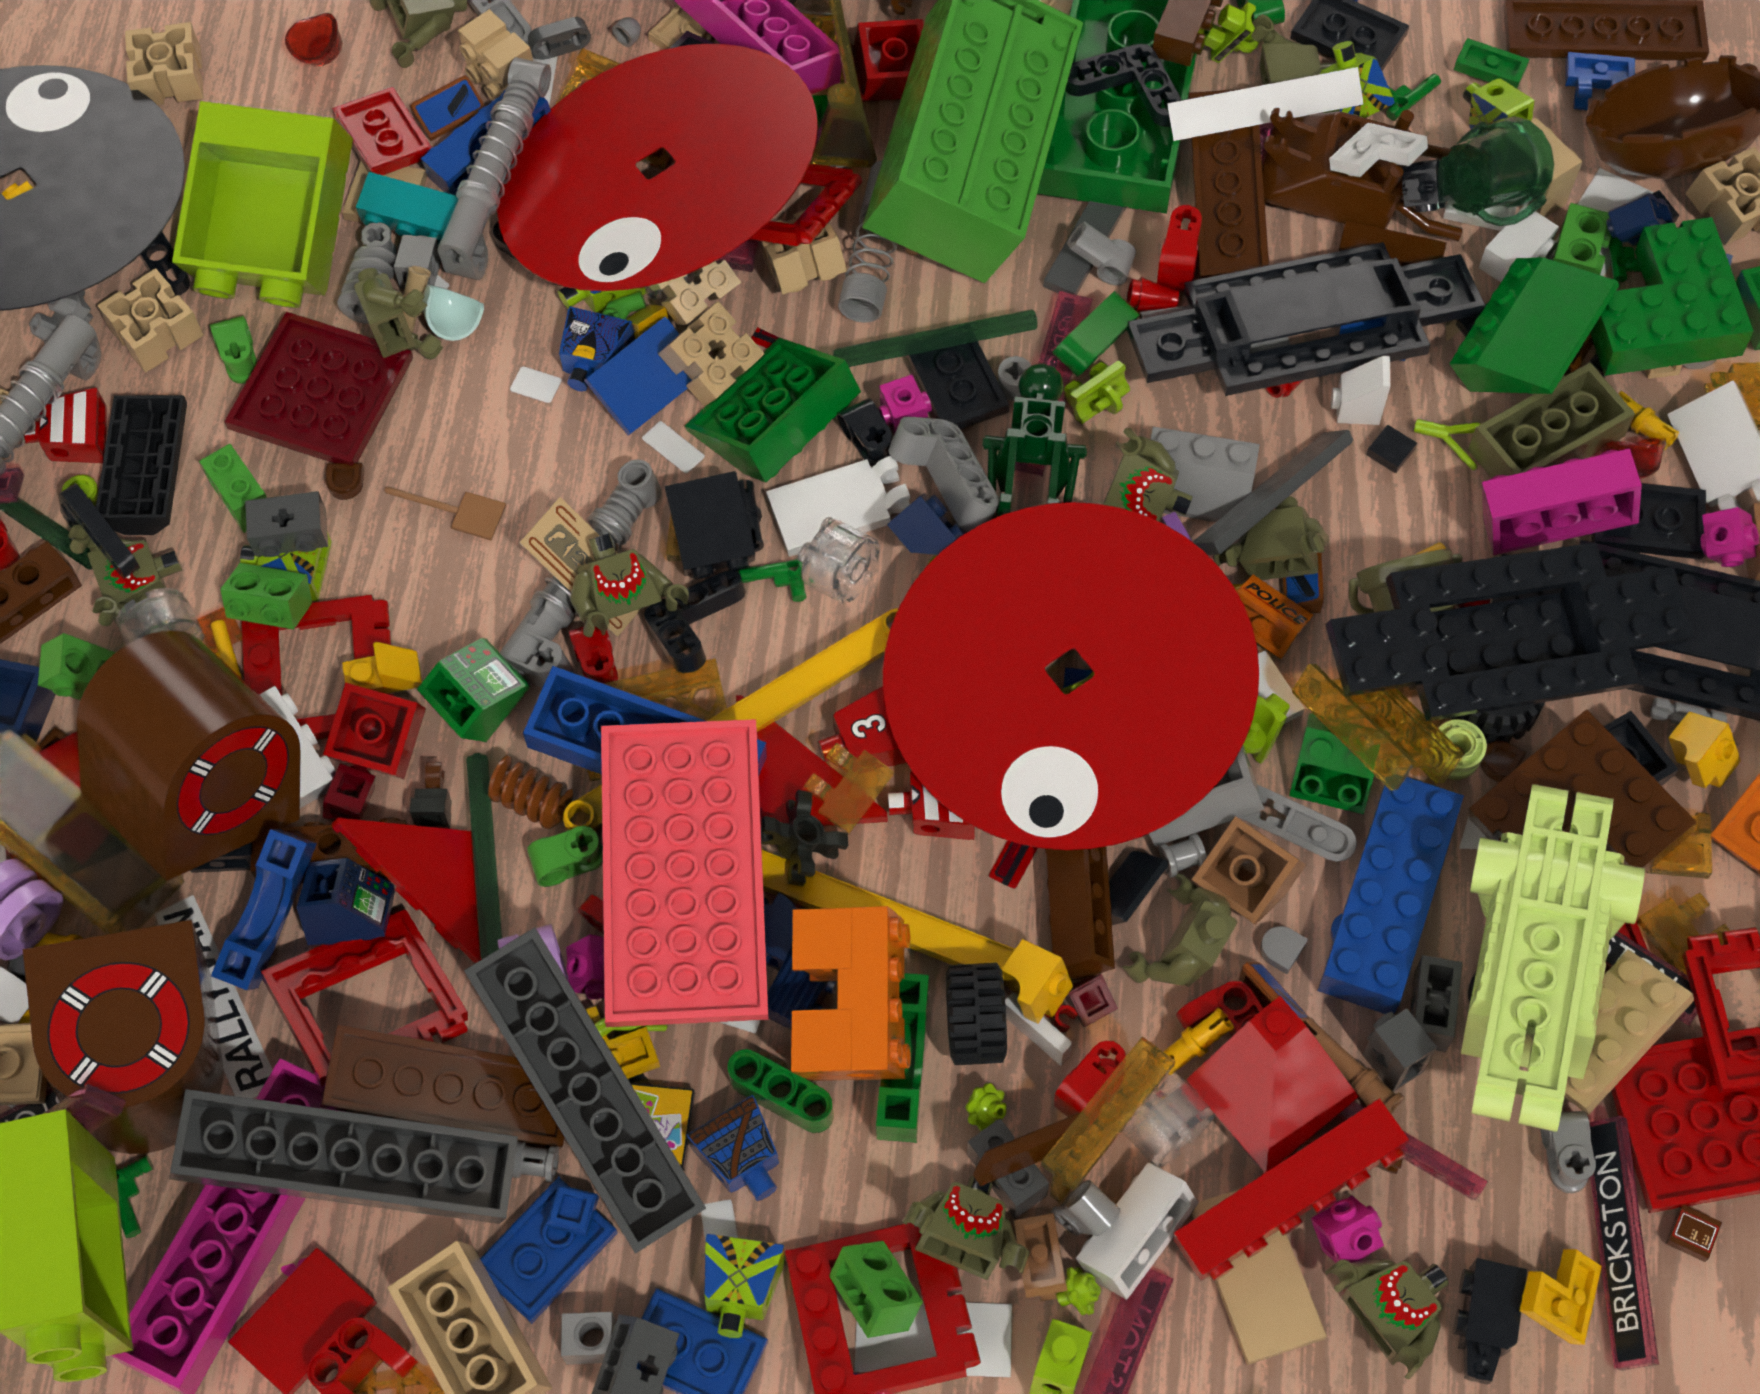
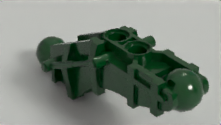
(1035, 438)

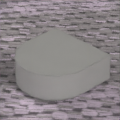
(1282, 947)

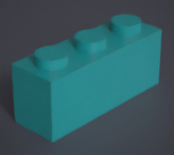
(405, 206)

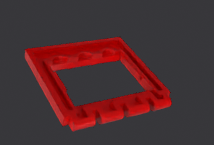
(839, 184)
(262, 645)
(1706, 957)
(337, 962)
(824, 1329)

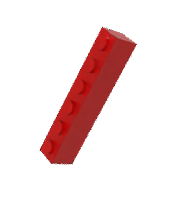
(1290, 1190)

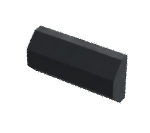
(141, 462)

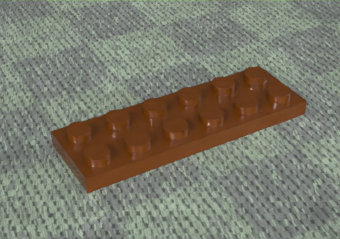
(1607, 28)
(1229, 199)
(435, 1086)

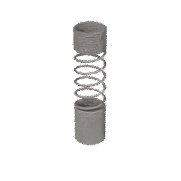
(863, 293)

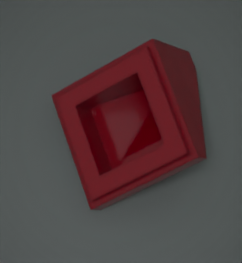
(1091, 999)

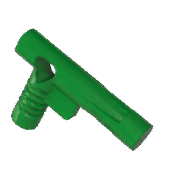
(1408, 97)
(1623, 256)
(782, 576)
(127, 1189)

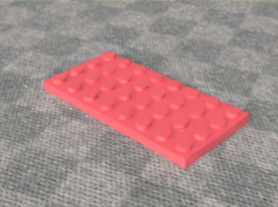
(682, 874)

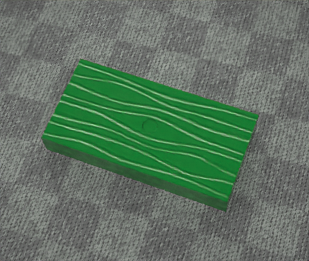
(1106, 140)

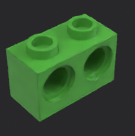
(1577, 244)
(232, 482)
(266, 596)
(69, 665)
(875, 1289)

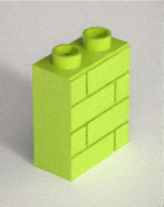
(262, 202)
(61, 1247)

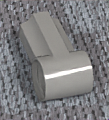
(1110, 256)

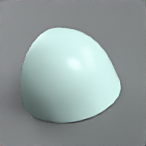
(451, 313)

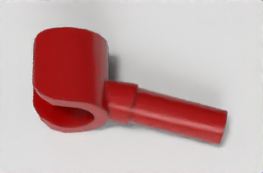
(1066, 1010)

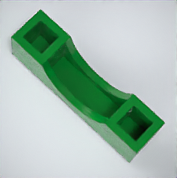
(900, 1098)

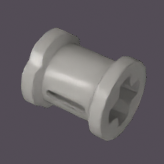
(378, 235)
(1183, 854)
(546, 1169)

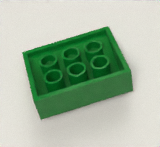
(1532, 327)
(775, 408)

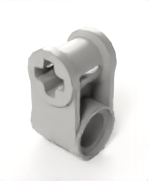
(1572, 1147)
(1086, 1210)

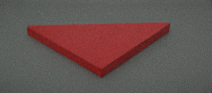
(788, 769)
(429, 871)

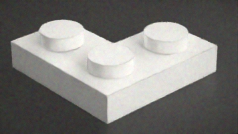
(1377, 143)

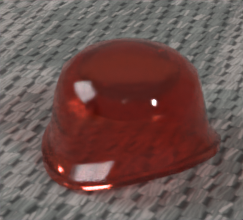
(315, 40)
(1645, 453)

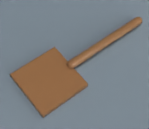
(474, 516)

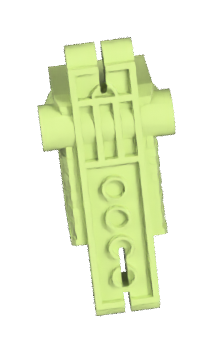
(1544, 952)

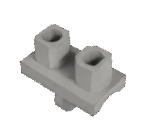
(44, 326)

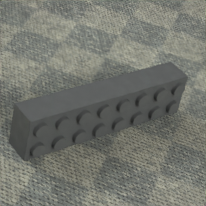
(585, 1090)
(343, 1157)

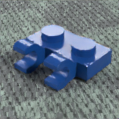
(1594, 71)

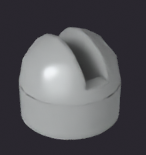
(627, 31)

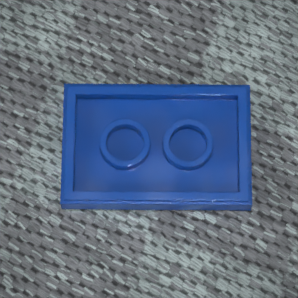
(637, 380)
(539, 1262)
(704, 1358)

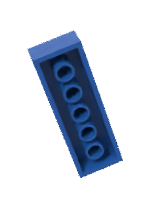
(574, 708)
(1391, 895)

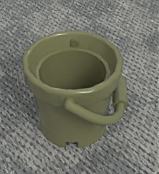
(1373, 581)

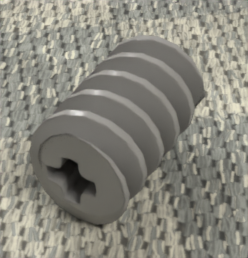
(364, 258)

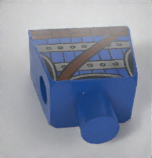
(738, 1149)

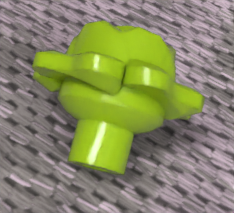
(985, 1106)
(1081, 1291)

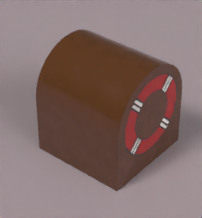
(184, 753)
(128, 1019)

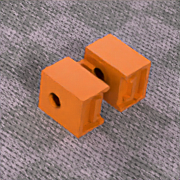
(867, 1030)

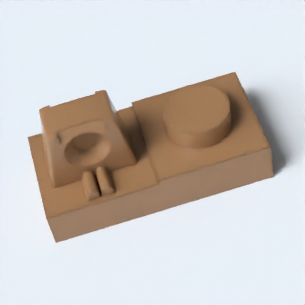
(1044, 1268)

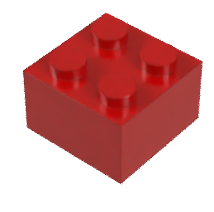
(885, 56)
(374, 730)

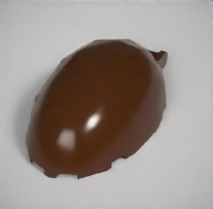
(1677, 118)

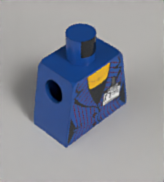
(590, 342)

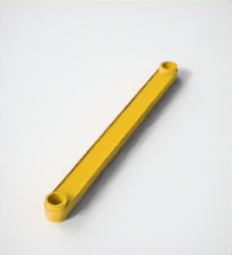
(781, 694)
(928, 933)

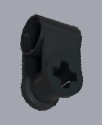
(866, 430)

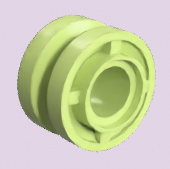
(1471, 740)

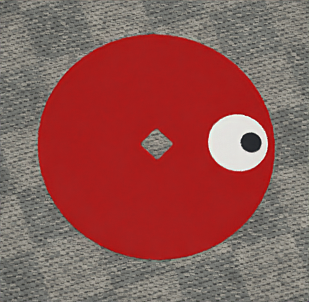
(740, 150)
(1123, 747)

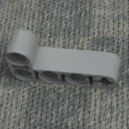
(951, 464)

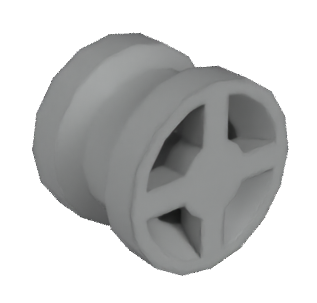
(1008, 383)

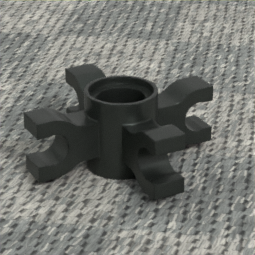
(801, 838)

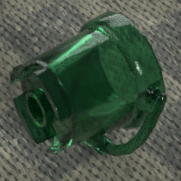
(1499, 167)

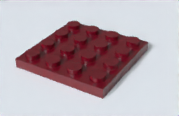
(318, 390)

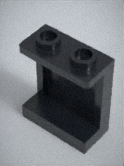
(710, 525)

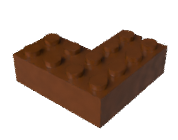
(1591, 761)

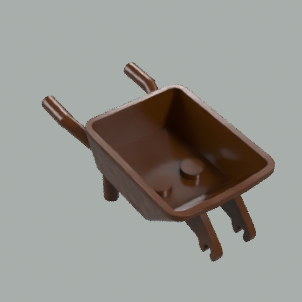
(1301, 178)

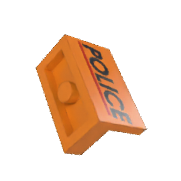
(1272, 615)

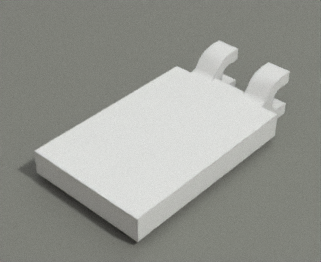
(1720, 444)
(847, 494)

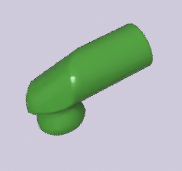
(625, 305)

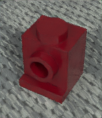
(348, 781)

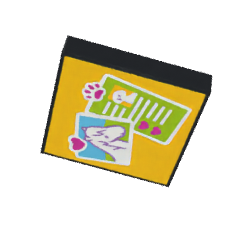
(672, 1113)

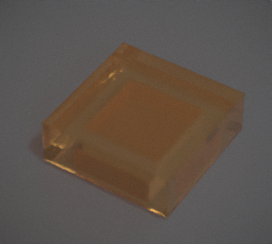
(232, 626)

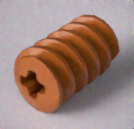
(526, 795)

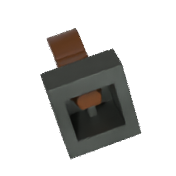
(432, 805)

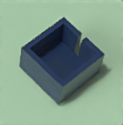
(22, 701)

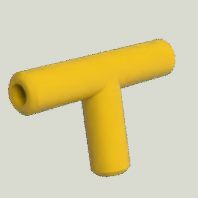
(224, 645)

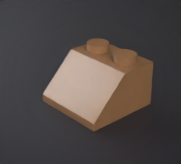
(1248, 870)

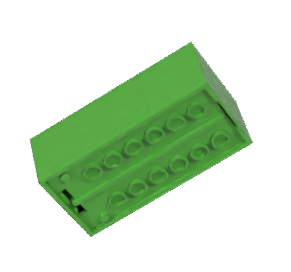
(974, 131)

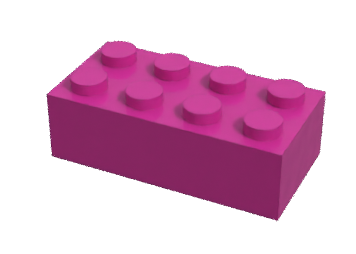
(1561, 501)

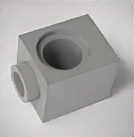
(420, 252)
(573, 1331)

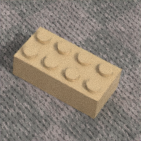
(466, 1327)

